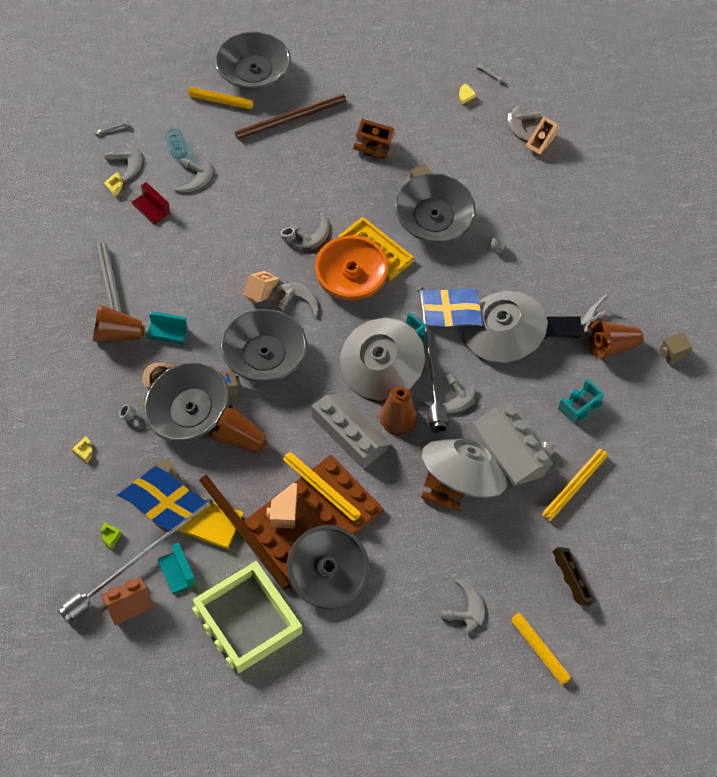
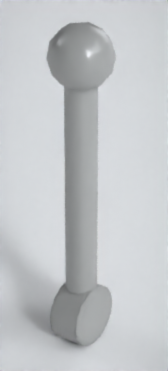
(479, 66)
(97, 132)

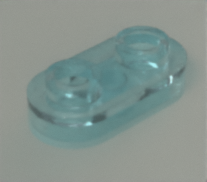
(176, 143)

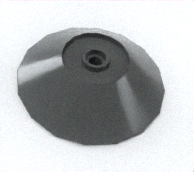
(252, 60)
(439, 196)
(263, 332)
(178, 390)

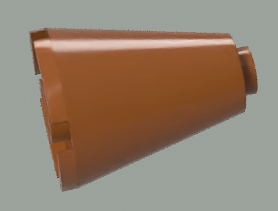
(116, 326)
(613, 338)
(398, 412)
(239, 431)

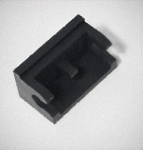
(564, 327)

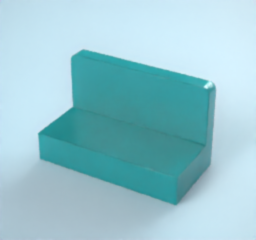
(167, 328)
(176, 570)

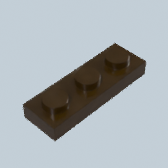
(573, 576)

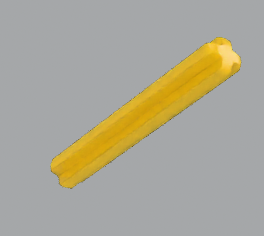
(220, 98)
(541, 648)

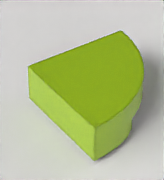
(110, 535)

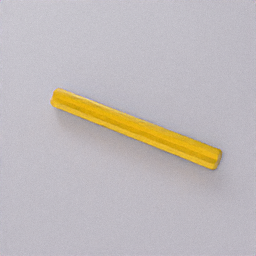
(574, 485)
(321, 486)

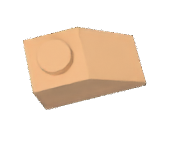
(543, 135)
(260, 286)
(283, 509)

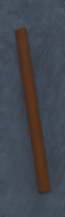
(290, 116)
(245, 532)

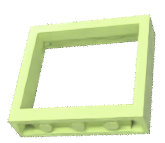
(240, 664)

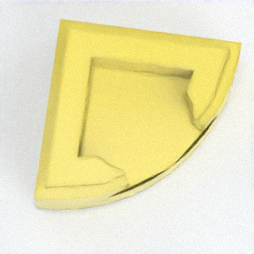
(466, 94)
(114, 183)
(83, 450)

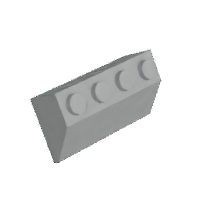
(350, 429)
(512, 445)

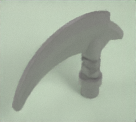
(515, 122)
(133, 157)
(204, 174)
(316, 239)
(297, 290)
(589, 318)
(462, 401)
(476, 609)

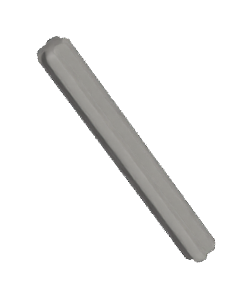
(109, 277)

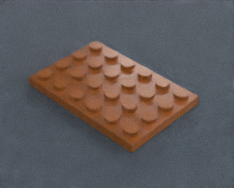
(314, 511)

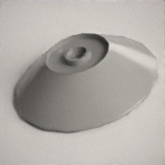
(507, 338)
(398, 366)
(465, 467)

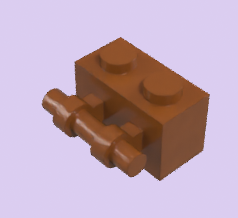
(375, 135)
(435, 485)
(127, 600)

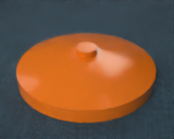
(351, 267)

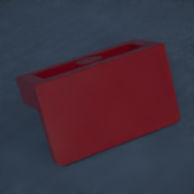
(151, 204)

